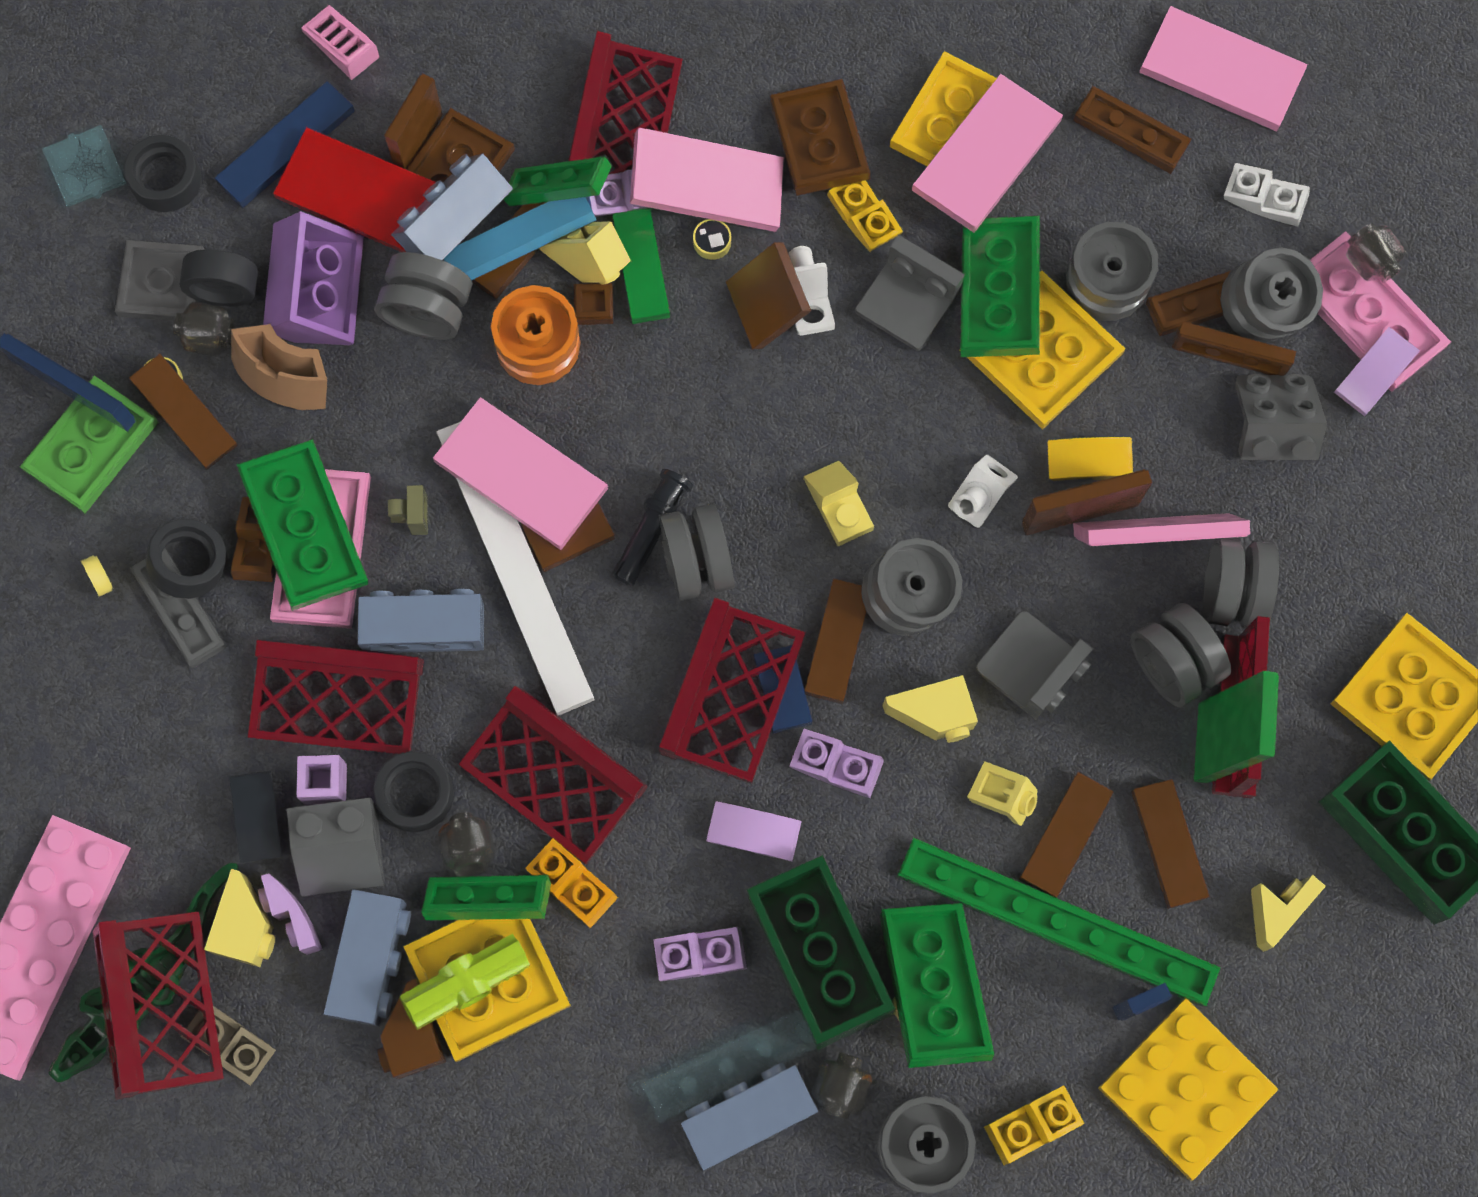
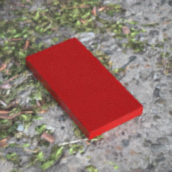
(350, 187)

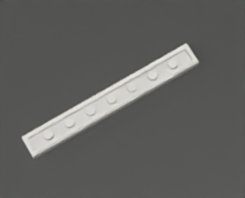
(528, 599)

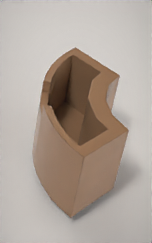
(278, 369)

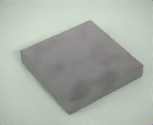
(151, 280)

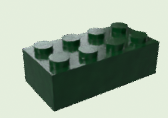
(1408, 831)
(820, 952)

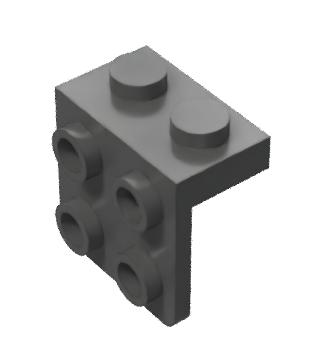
(1280, 417)
(1033, 665)

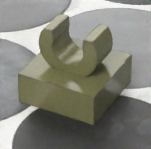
(412, 510)

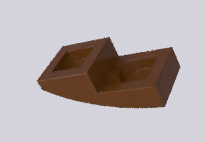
(251, 554)

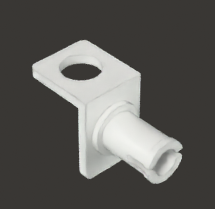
(815, 287)
(981, 491)

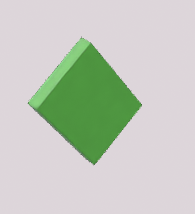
(86, 450)

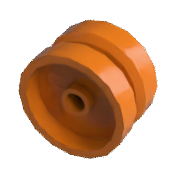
(536, 335)

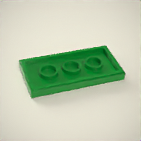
(1001, 288)
(302, 525)
(1236, 727)
(936, 985)

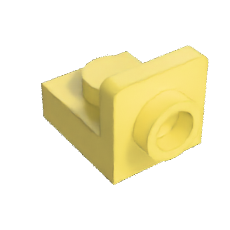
(1004, 792)

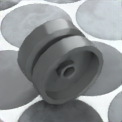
(1112, 270)
(1272, 295)
(423, 296)
(702, 550)
(1240, 581)
(911, 587)
(1180, 654)
(950, 1138)

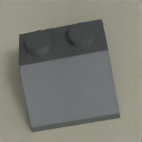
(336, 847)

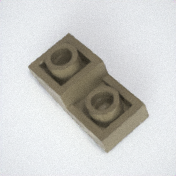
(240, 1049)

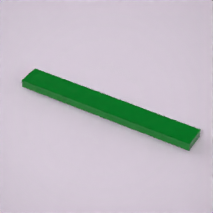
(1058, 922)

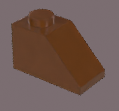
(405, 1047)

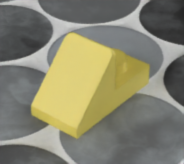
(839, 503)
(1276, 917)

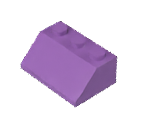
(313, 281)

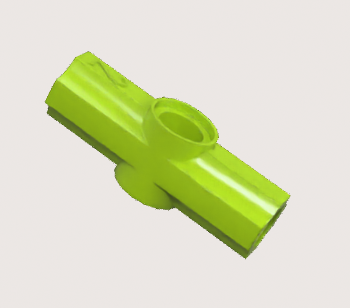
(464, 981)

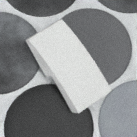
(1268, 197)

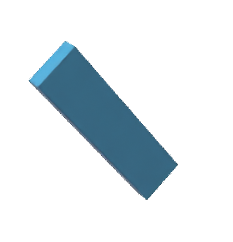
(520, 236)

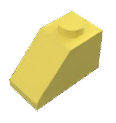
(590, 253)
(935, 709)
(241, 925)

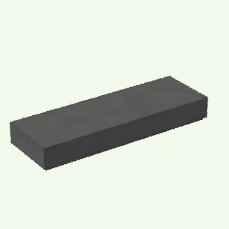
(181, 616)

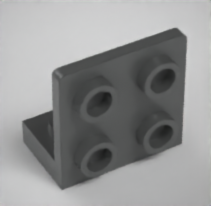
(910, 294)

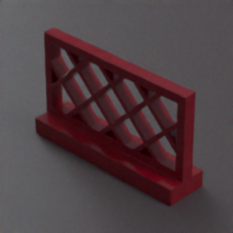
(595, 99)
(1247, 658)
(342, 662)
(698, 681)
(572, 744)
(119, 1004)

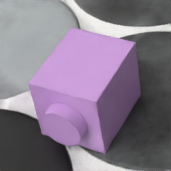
(321, 779)

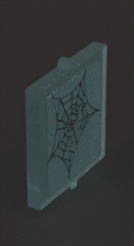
(84, 166)

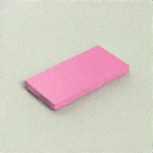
(1223, 68)
(987, 153)
(706, 180)
(1364, 309)
(520, 473)
(352, 497)
(1161, 529)

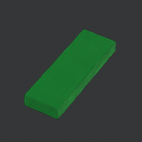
(558, 181)
(643, 273)
(486, 897)

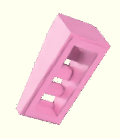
(358, 59)

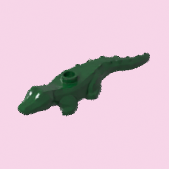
(88, 1043)

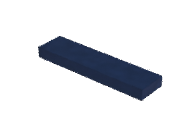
(271, 153)
(67, 382)

